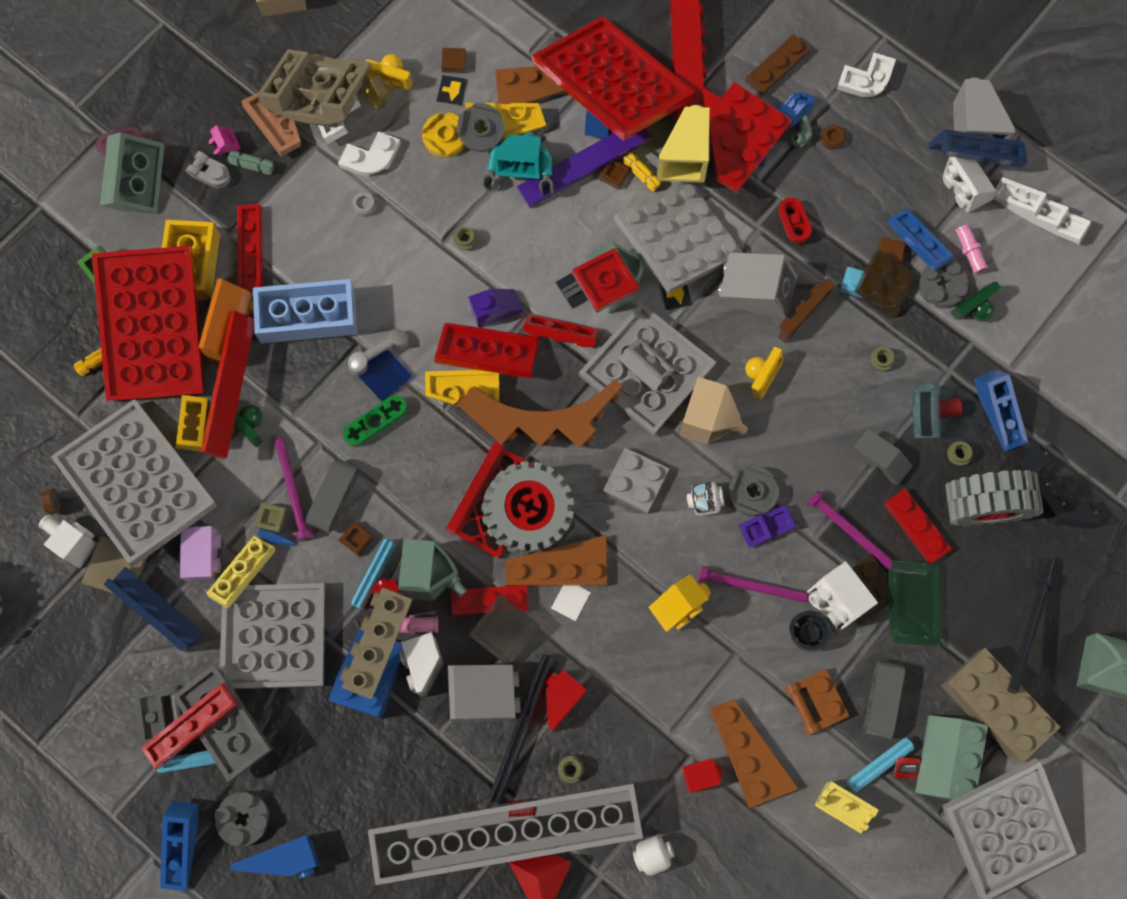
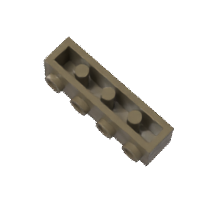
(376, 643)

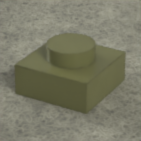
(270, 517)

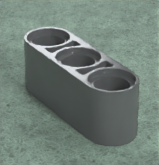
(332, 495)
(884, 700)

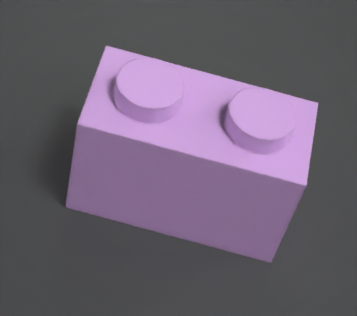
(199, 554)

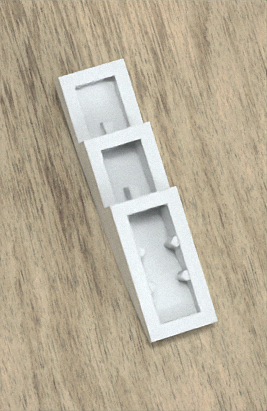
(1040, 211)

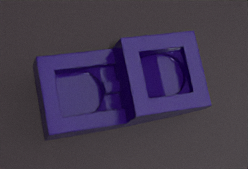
(767, 526)

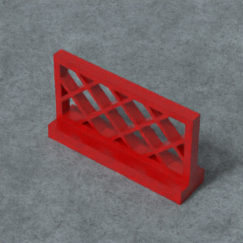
(473, 496)

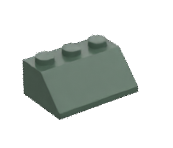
(132, 173)
(950, 757)

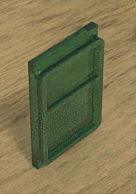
(914, 604)

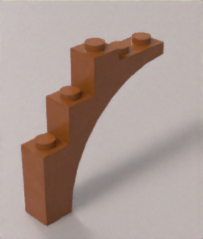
(573, 422)

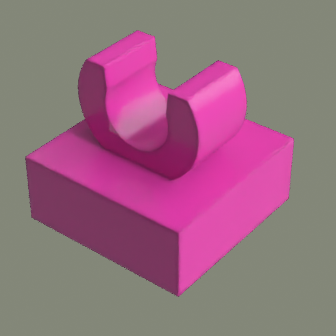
(224, 140)

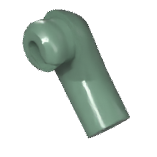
(803, 135)

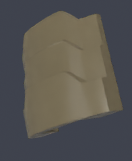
(313, 87)

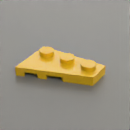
(517, 118)
(454, 385)

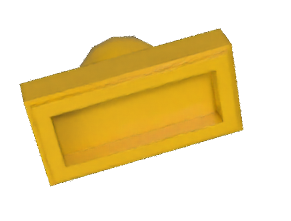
(391, 70)
(764, 371)

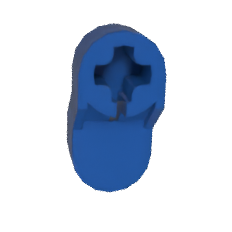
(797, 106)

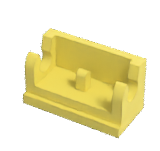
(845, 807)

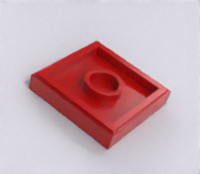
(605, 280)

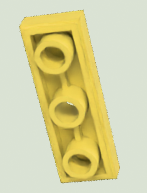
(233, 581)

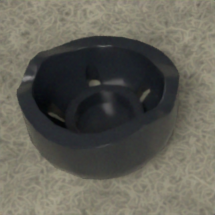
(809, 631)

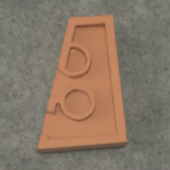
(277, 129)

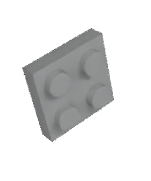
(636, 480)

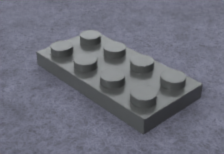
(235, 739)

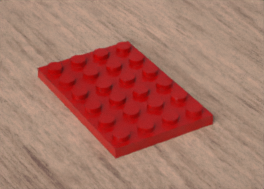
(613, 78)
(148, 322)

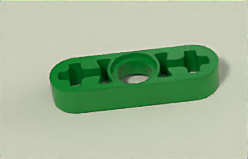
(374, 431)

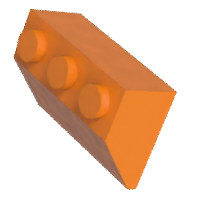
(225, 299)

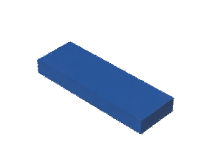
(920, 239)

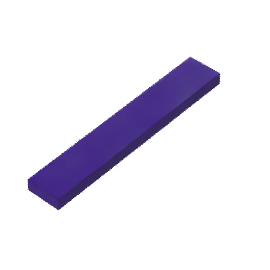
(582, 165)

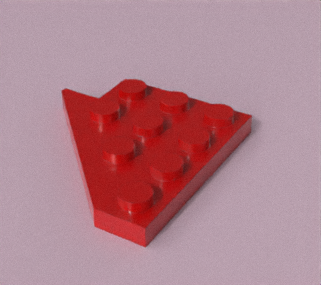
(741, 133)

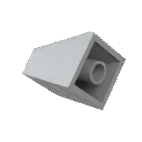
(981, 111)
(758, 284)
(483, 693)

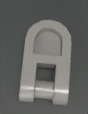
(215, 175)

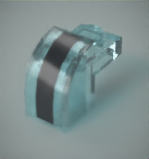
(926, 411)

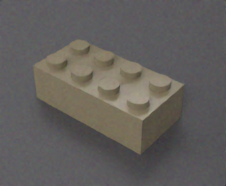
(1013, 720)

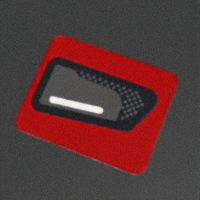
(907, 768)

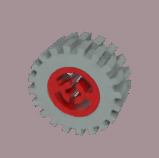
(994, 498)
(516, 532)

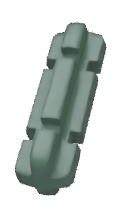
(250, 162)

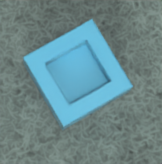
(851, 280)

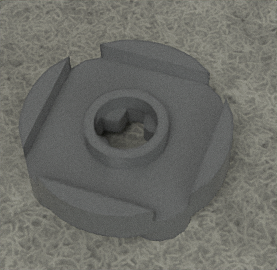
(473, 116)
(937, 294)
(756, 505)
(257, 823)

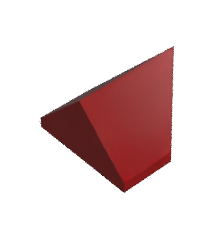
(541, 875)

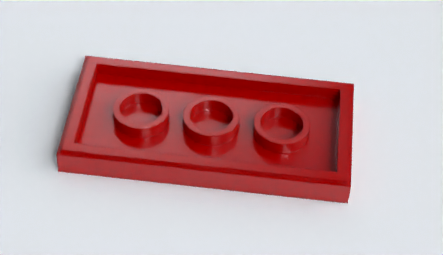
(487, 350)

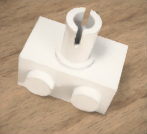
(68, 541)

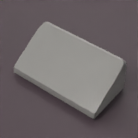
(646, 364)

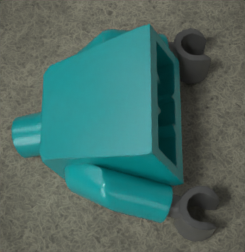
(521, 158)

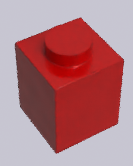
(702, 775)

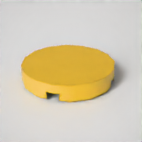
(441, 135)

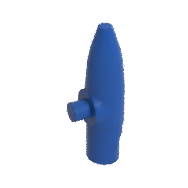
(274, 537)

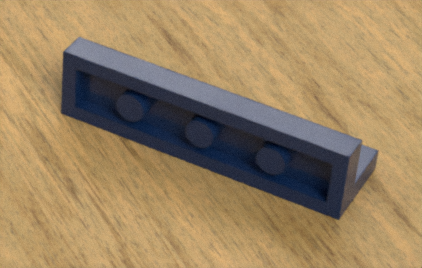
(980, 148)
(154, 609)

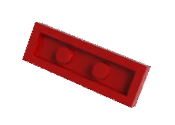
(560, 330)
(917, 526)
(478, 600)

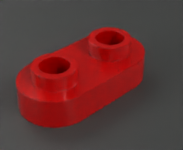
(796, 221)

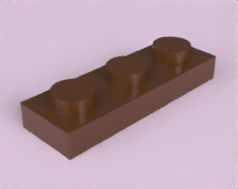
(777, 64)
(805, 309)

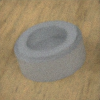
(364, 204)

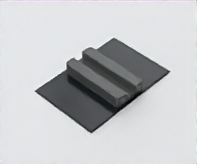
(571, 290)

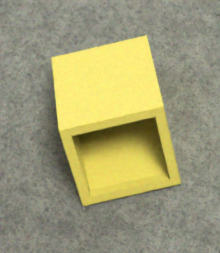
(687, 148)

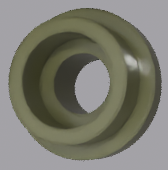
(465, 232)
(882, 352)
(964, 448)
(570, 760)

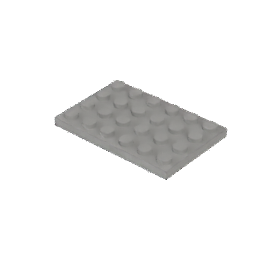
(133, 482)

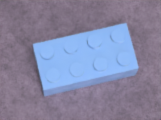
(305, 311)

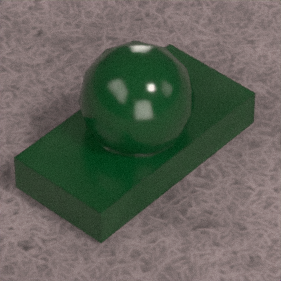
(978, 304)
(248, 418)

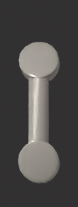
(358, 361)

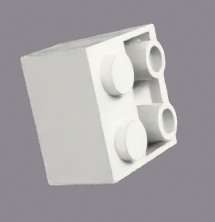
(968, 183)
(841, 597)
(424, 662)

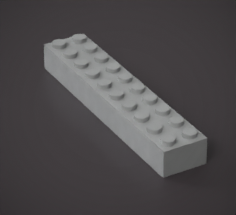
(493, 838)

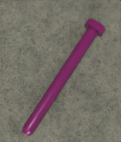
(849, 529)
(303, 532)
(705, 575)

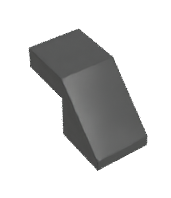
(882, 454)

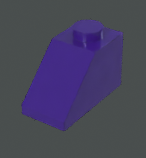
(494, 305)

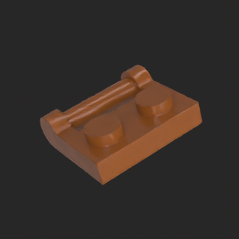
(824, 698)

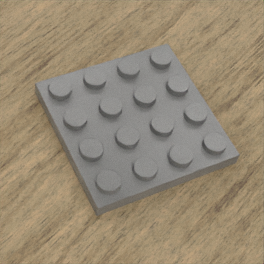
(677, 236)
(638, 401)
(275, 637)
(1009, 829)

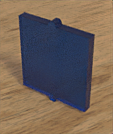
(384, 375)

